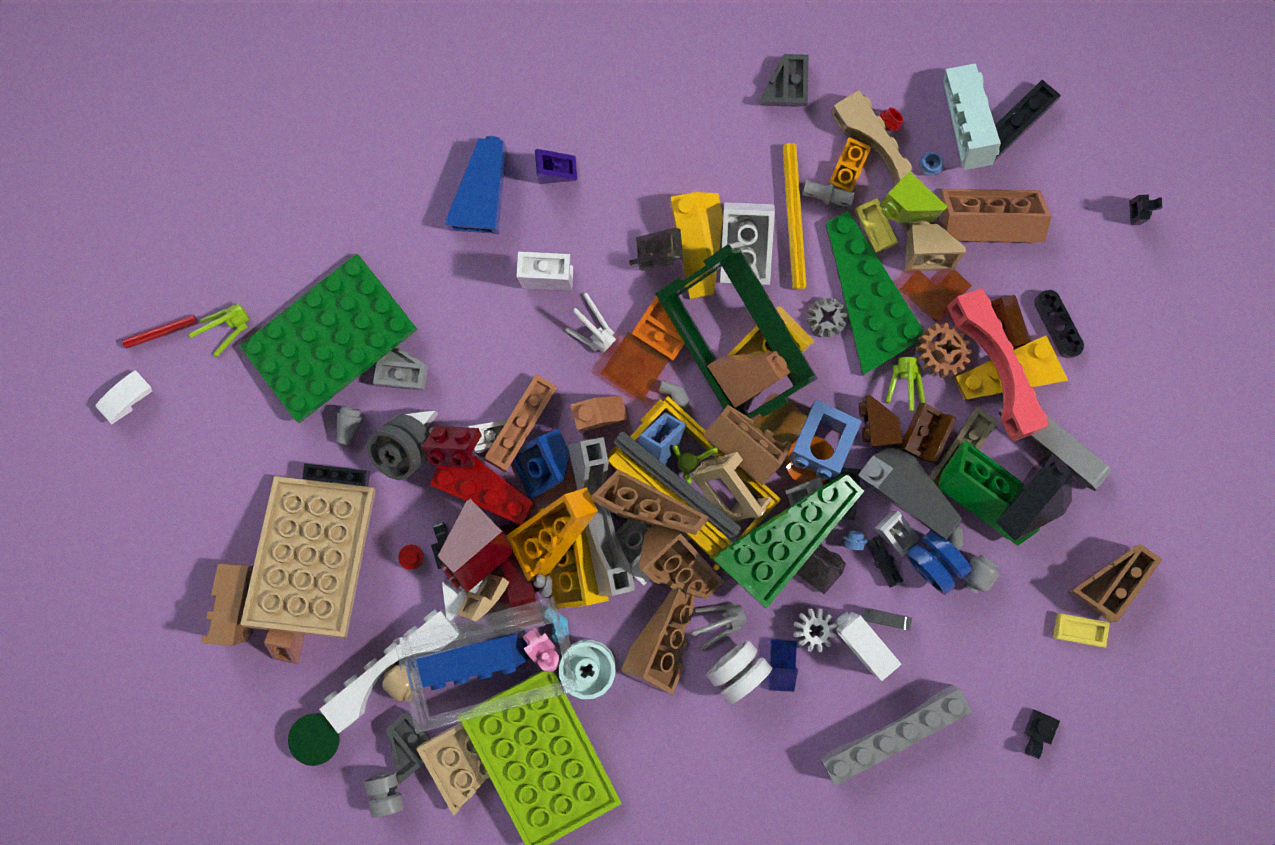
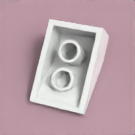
(751, 230)

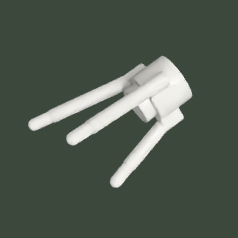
(601, 338)

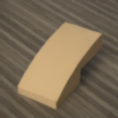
(479, 604)

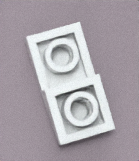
(122, 396)

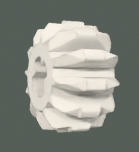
(815, 639)

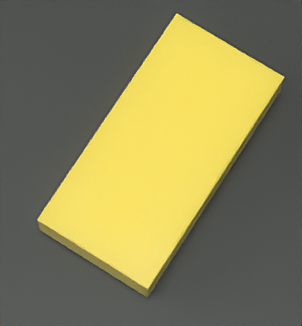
(876, 226)
(1081, 630)

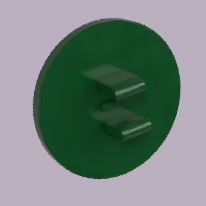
(313, 740)

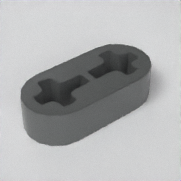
(887, 619)

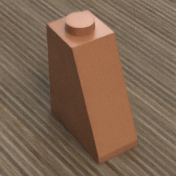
(748, 374)
(598, 413)
(284, 645)

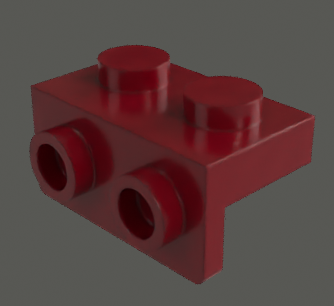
(451, 446)

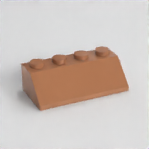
(995, 215)

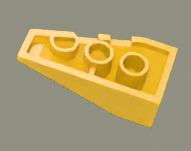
(700, 223)

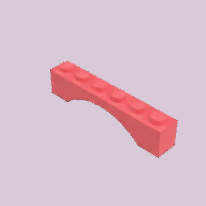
(1021, 409)

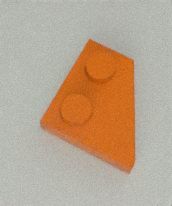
(658, 331)

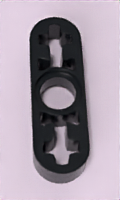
(1069, 325)

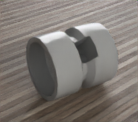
(383, 794)

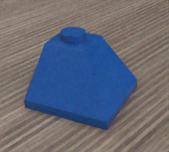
(542, 463)

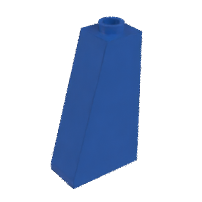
(480, 191)

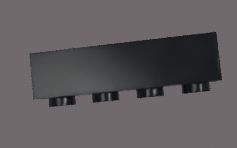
(336, 475)

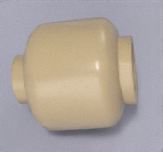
(397, 684)

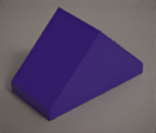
(555, 167)

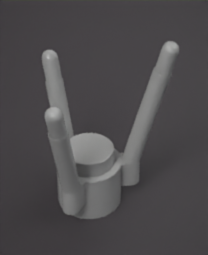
(733, 618)

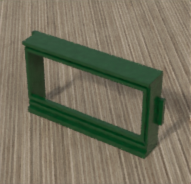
(762, 312)

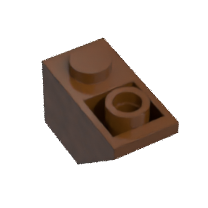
(881, 424)

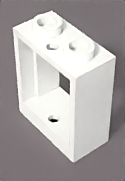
(866, 645)

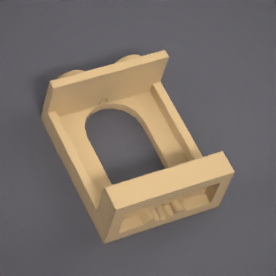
(723, 468)

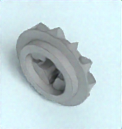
(826, 328)

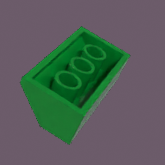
(980, 486)

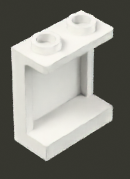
(545, 271)

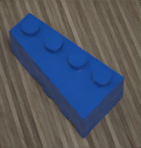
(473, 660)

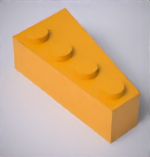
(551, 532)

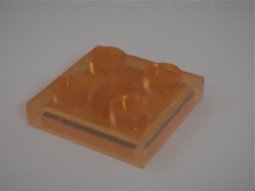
(635, 366)

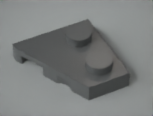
(788, 83)
(404, 745)

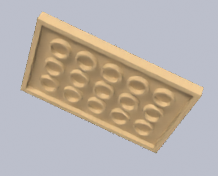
(309, 557)

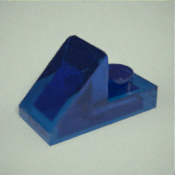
(783, 662)

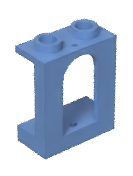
(831, 417)

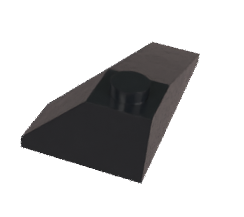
(1039, 499)

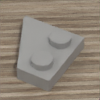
(401, 371)

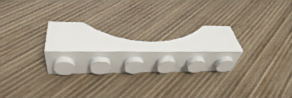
(351, 702)

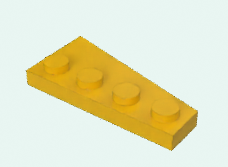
(1039, 366)

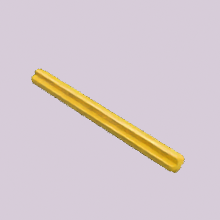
(794, 216)

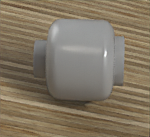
(982, 575)

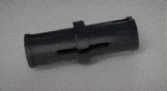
(884, 561)

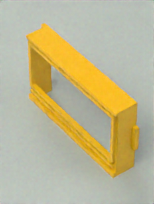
(708, 537)

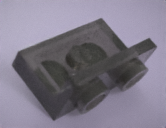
(658, 249)
(822, 569)

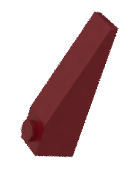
(519, 590)

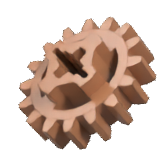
(945, 348)

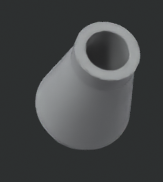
(347, 424)

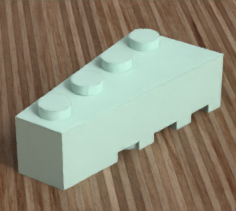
(971, 117)

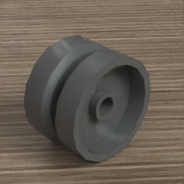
(398, 446)

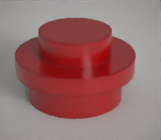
(892, 119)
(411, 557)

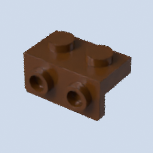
(927, 433)

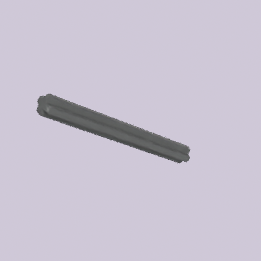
(677, 484)

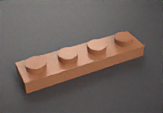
(520, 423)

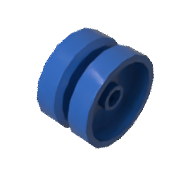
(938, 562)

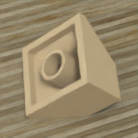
(931, 248)

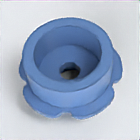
(933, 157)
(854, 540)

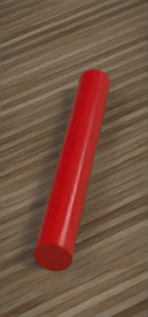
(160, 331)

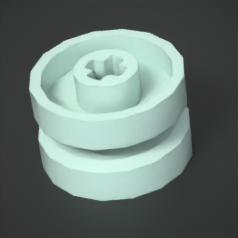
(601, 677)

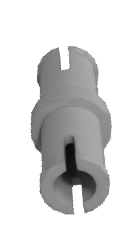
(828, 194)

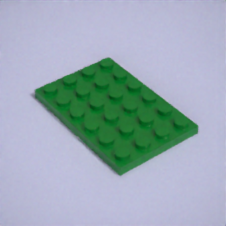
(328, 338)

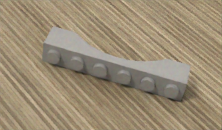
(609, 562)
(875, 747)

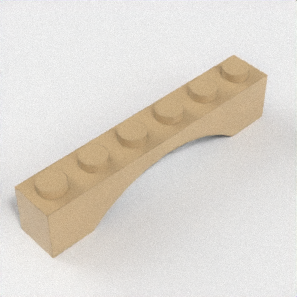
(859, 121)

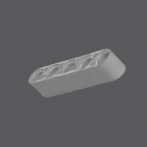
(1081, 461)

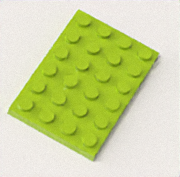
(542, 764)

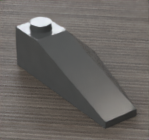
(907, 485)

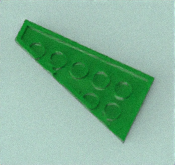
(778, 548)

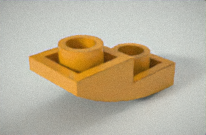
(850, 164)

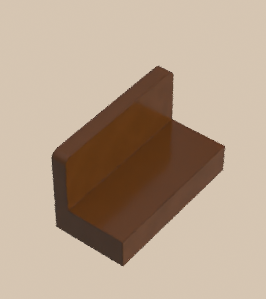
(1012, 321)

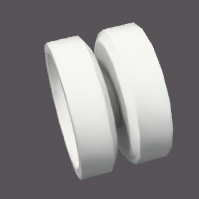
(739, 672)

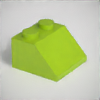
(911, 202)

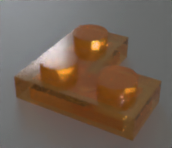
(934, 298)

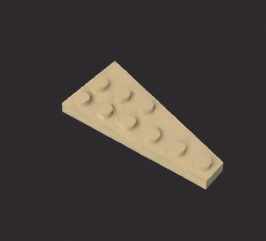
(453, 765)

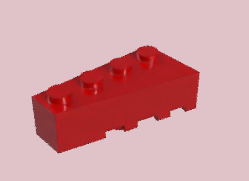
(485, 489)

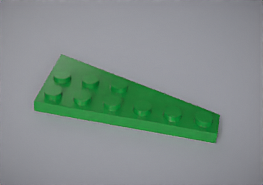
(873, 304)

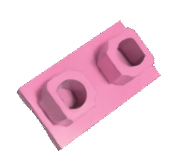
(542, 651)

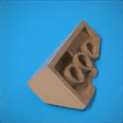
(645, 504)
(674, 561)
(658, 648)

